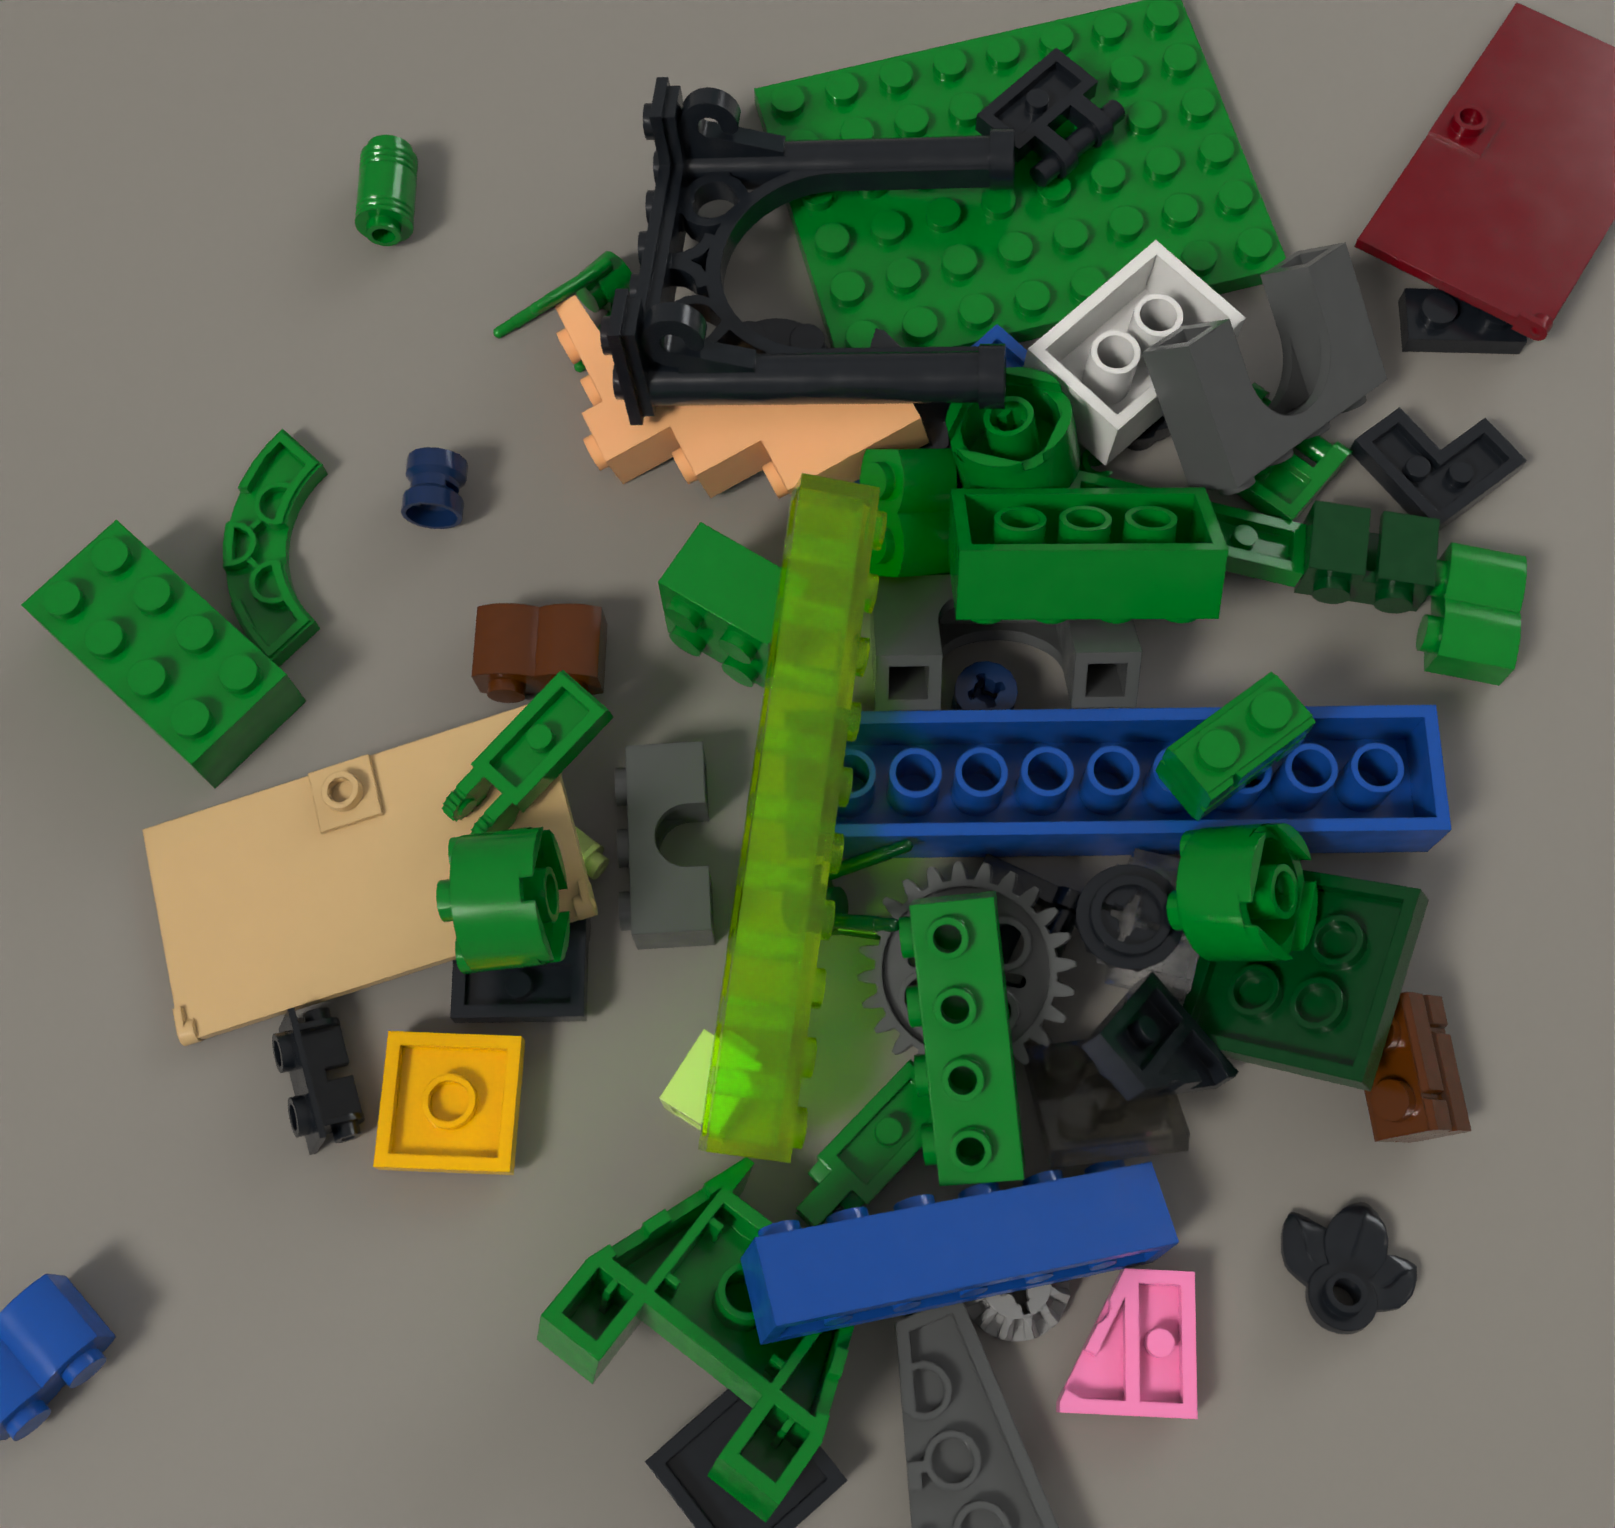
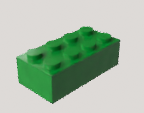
(1085, 554)
(165, 653)

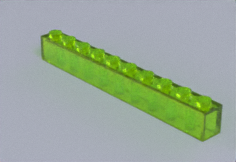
(791, 823)

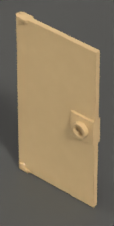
(326, 881)

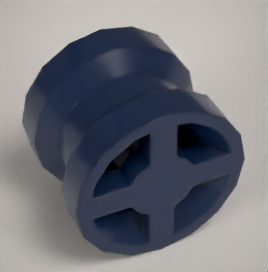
(992, 678)

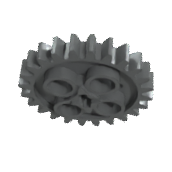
(1037, 962)

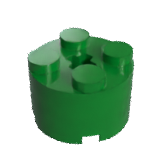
(1017, 446)
(1243, 892)
(505, 899)

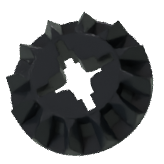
(1114, 890)

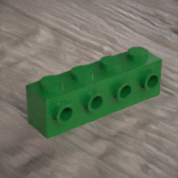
(965, 1037)

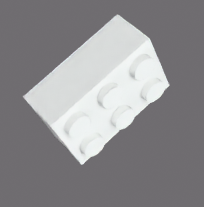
(1102, 341)

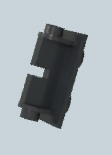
(318, 1104)

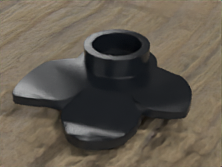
(1349, 1256)

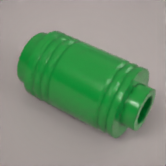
(386, 190)

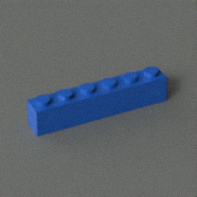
(954, 1249)

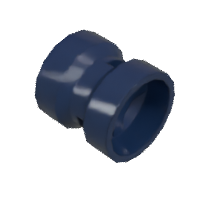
(434, 489)

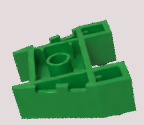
(691, 1289)

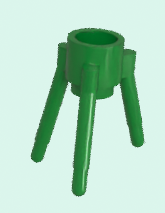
(593, 286)

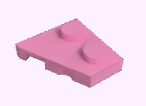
(1139, 1350)

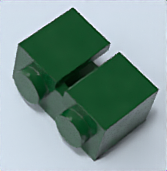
(1365, 567)

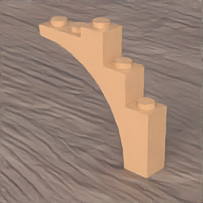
(729, 441)

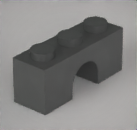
(665, 901)

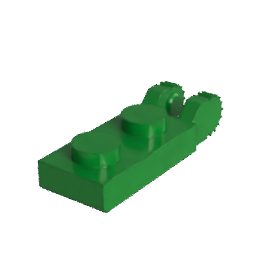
(529, 754)

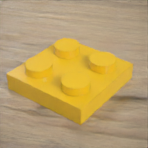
(450, 1103)

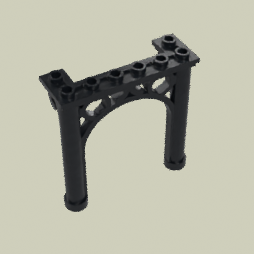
(662, 341)

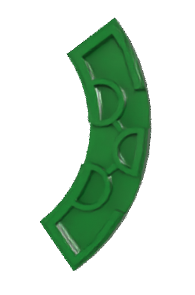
(259, 545)

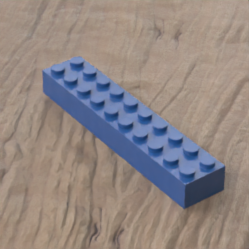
(1092, 789)

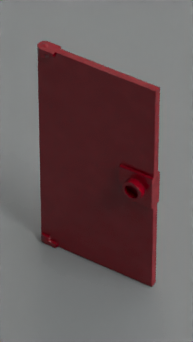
(1511, 177)

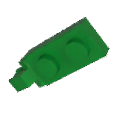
(868, 1150)

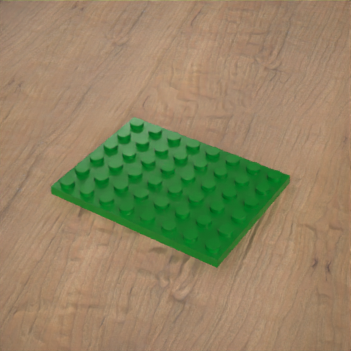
(965, 259)

